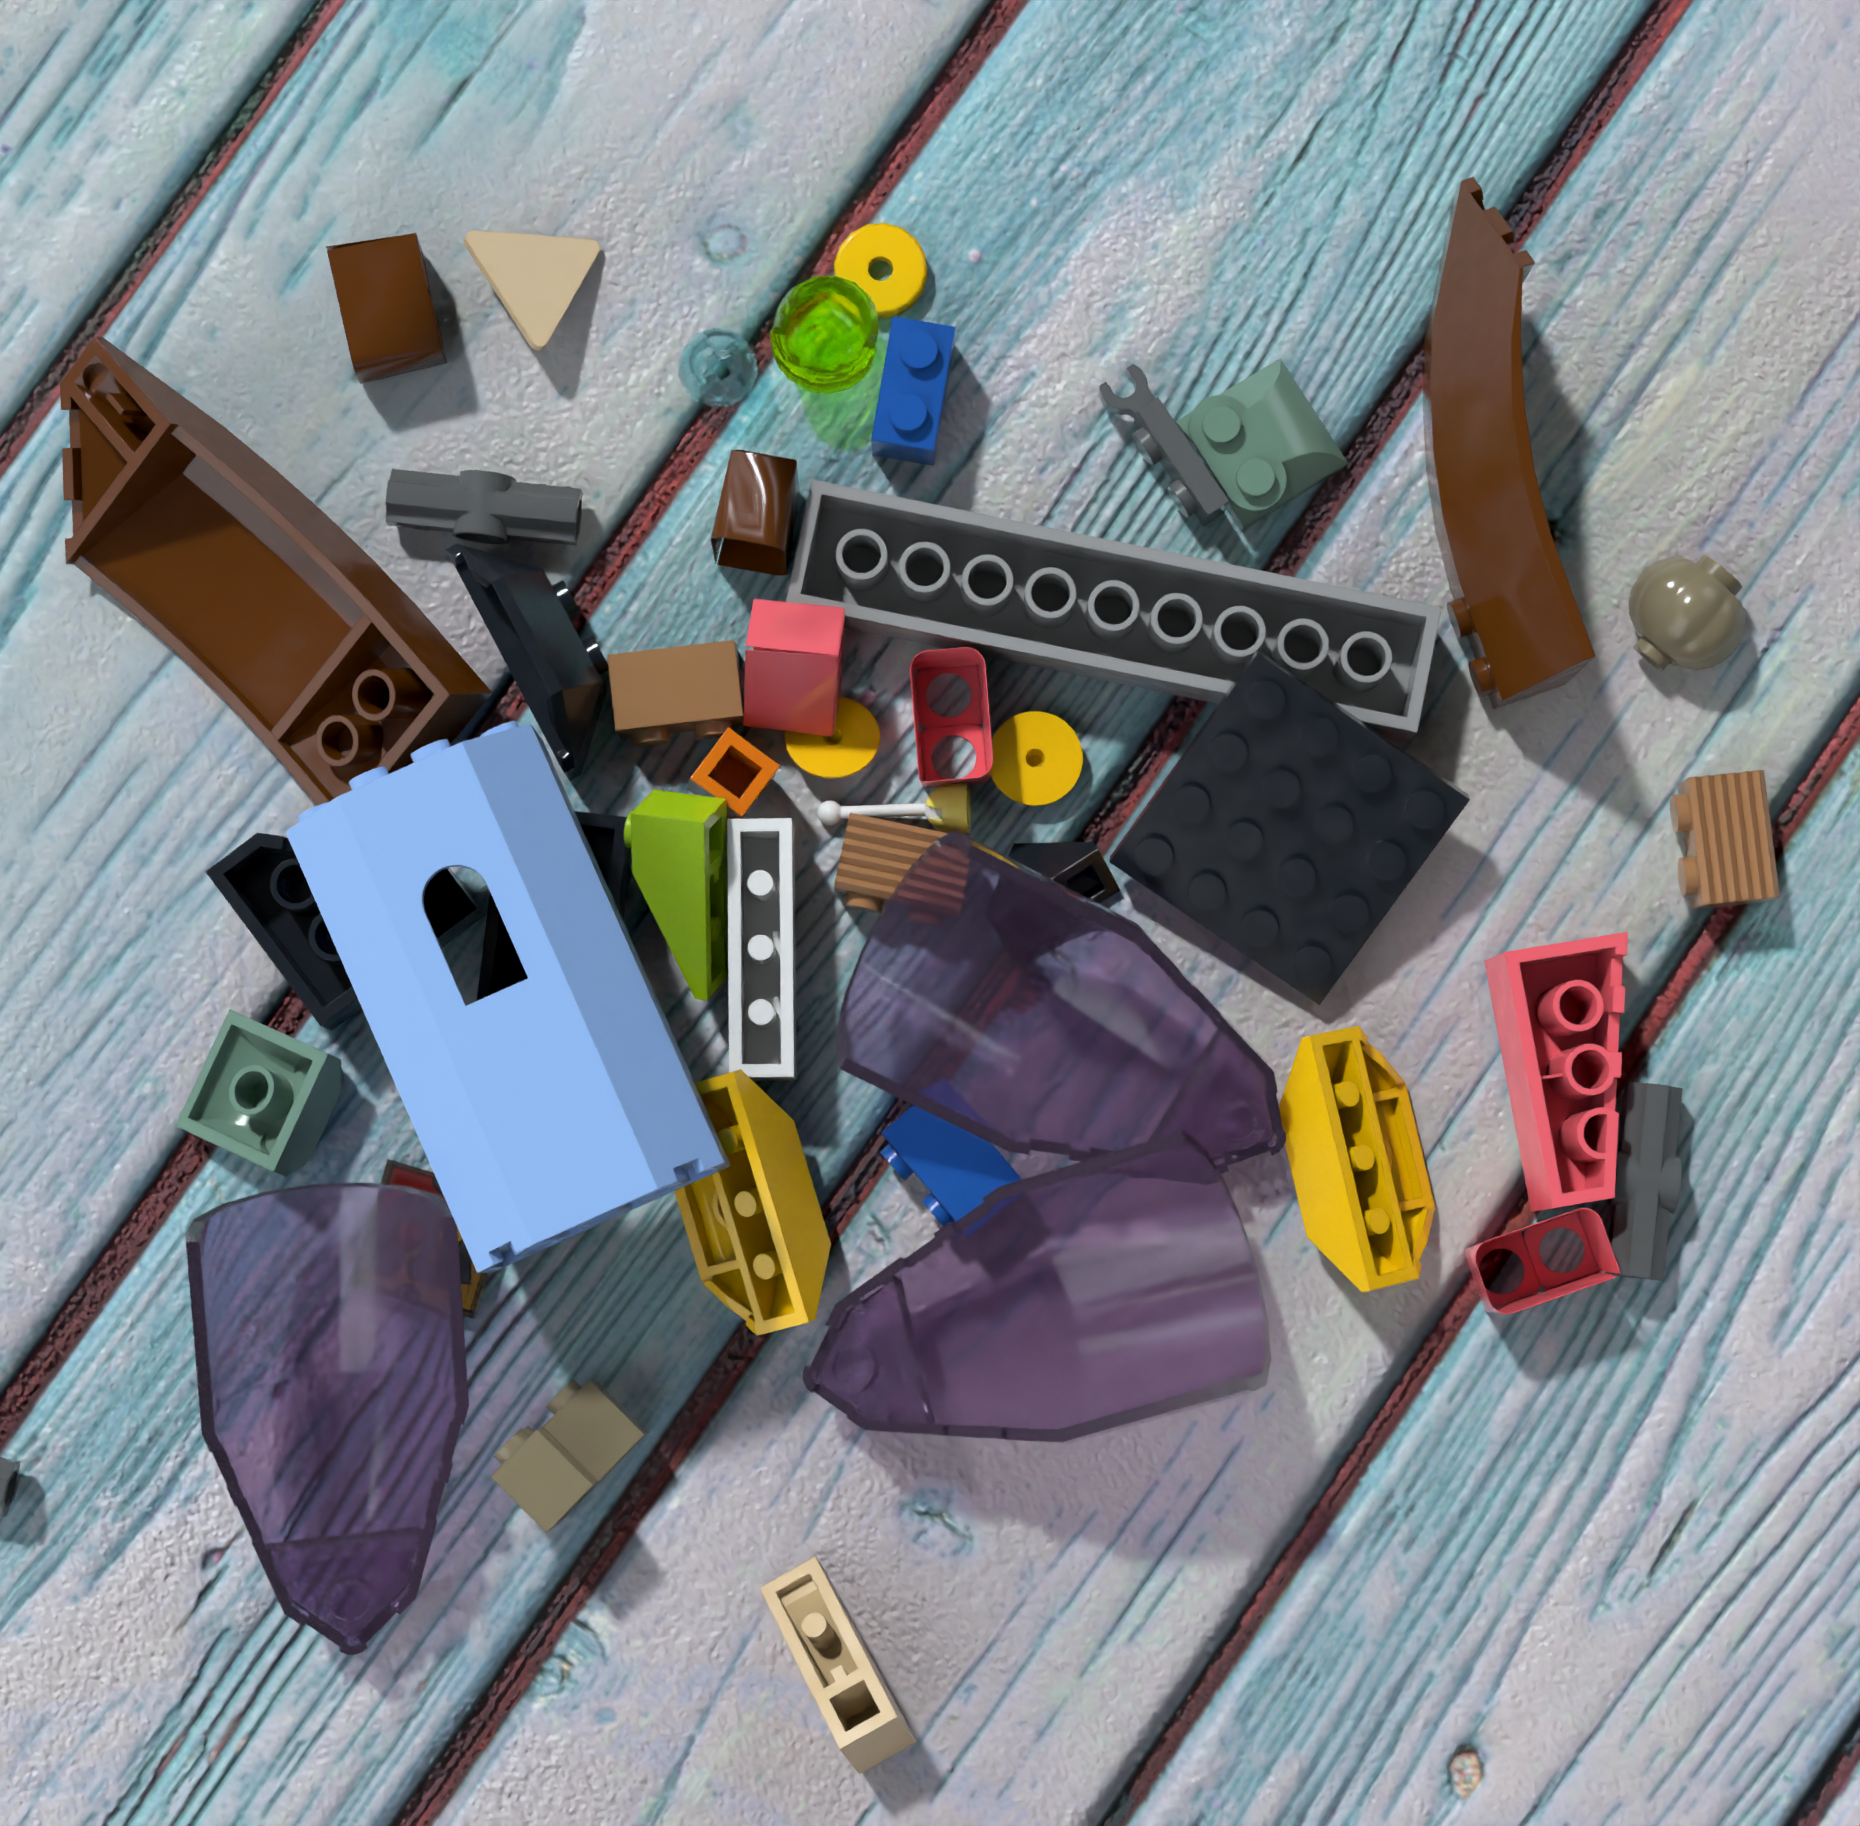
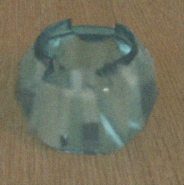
(710, 389)

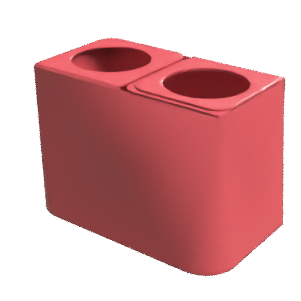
(793, 667)
(971, 667)
(1597, 1258)

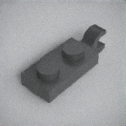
(1163, 442)

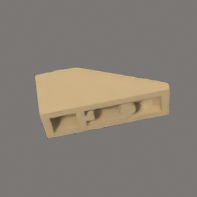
(837, 1666)

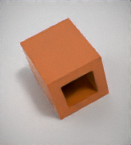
(733, 772)

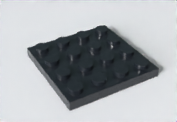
(1289, 827)

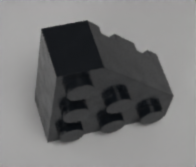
(280, 911)

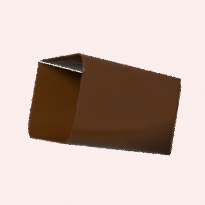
(386, 306)
(756, 513)

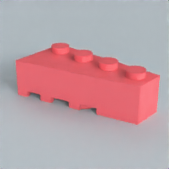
(1562, 1063)

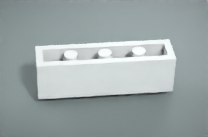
(762, 948)

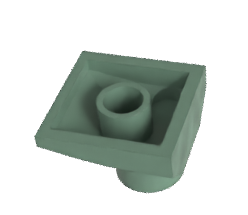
(1262, 443)
(263, 1095)

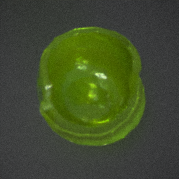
(825, 334)

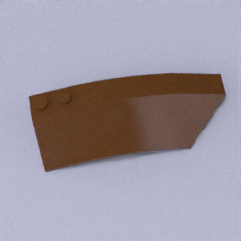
(1482, 472)
(252, 582)

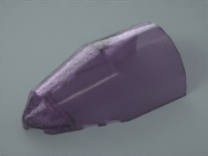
(1044, 1019)
(1059, 1308)
(332, 1388)

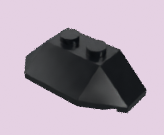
(540, 648)

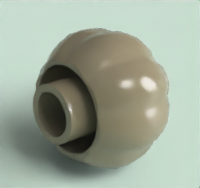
(1686, 613)

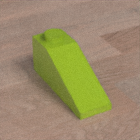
(683, 875)

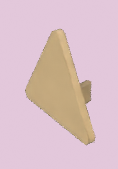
(533, 276)

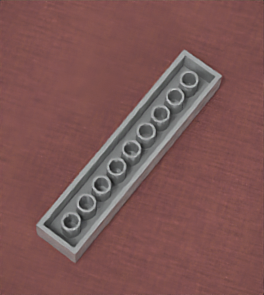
(1105, 605)

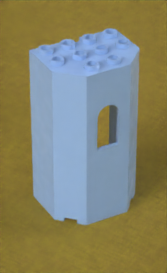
(551, 1092)

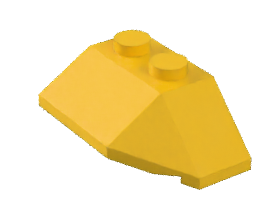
(1356, 1159)
(759, 1220)

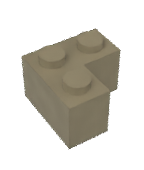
(569, 1455)

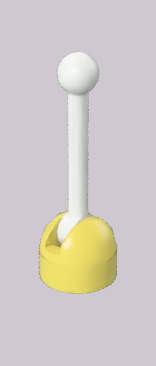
(945, 808)

